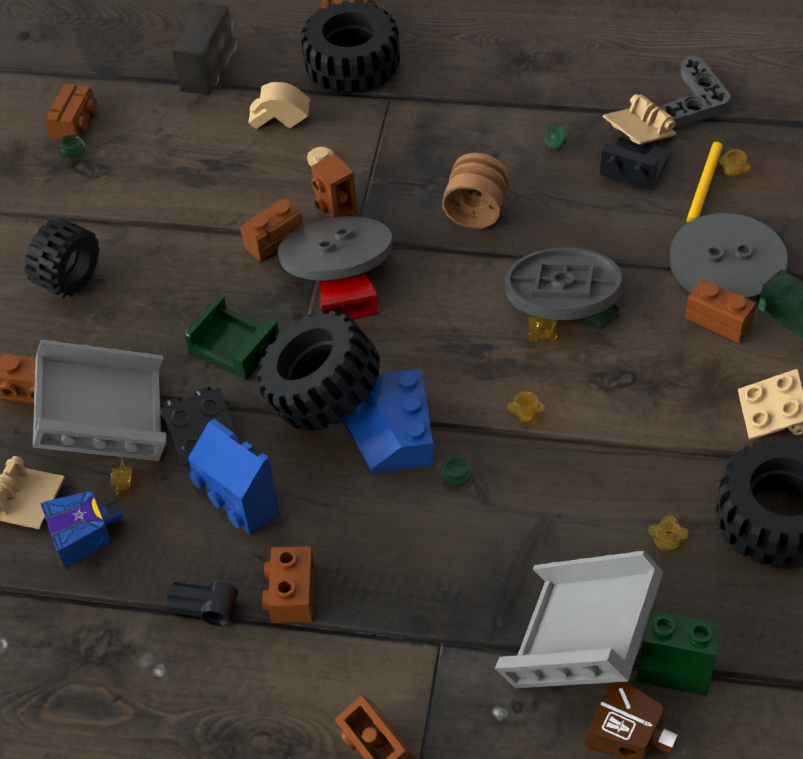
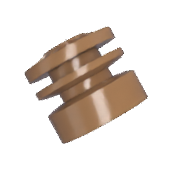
(475, 190)

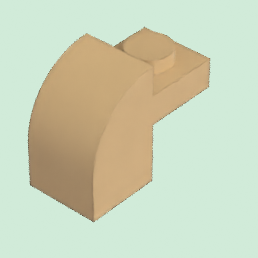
(279, 101)

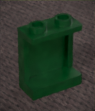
(230, 339)
(678, 652)

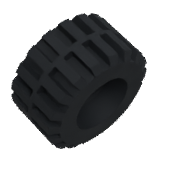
(62, 257)

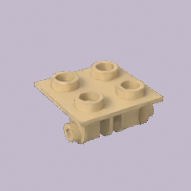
(642, 121)
(773, 405)
(24, 491)

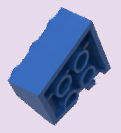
(394, 423)
(234, 477)

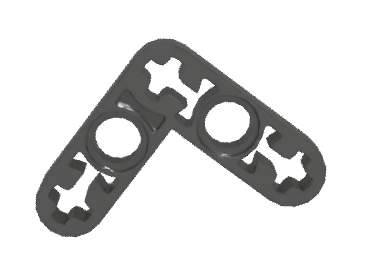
(703, 95)

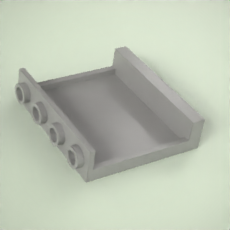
(97, 401)
(585, 622)

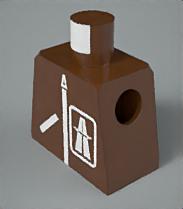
(629, 724)

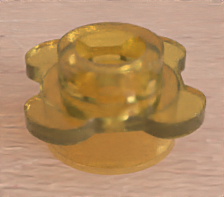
(734, 162)
(537, 334)
(528, 400)
(121, 477)
(664, 540)

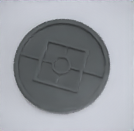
(335, 248)
(727, 251)
(563, 283)

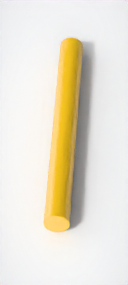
(705, 181)

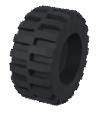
(328, 48)
(318, 370)
(747, 523)

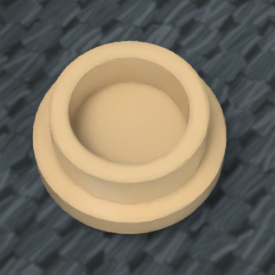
(318, 154)

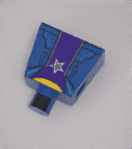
(79, 525)

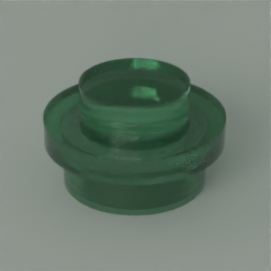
(555, 136)
(71, 146)
(455, 470)

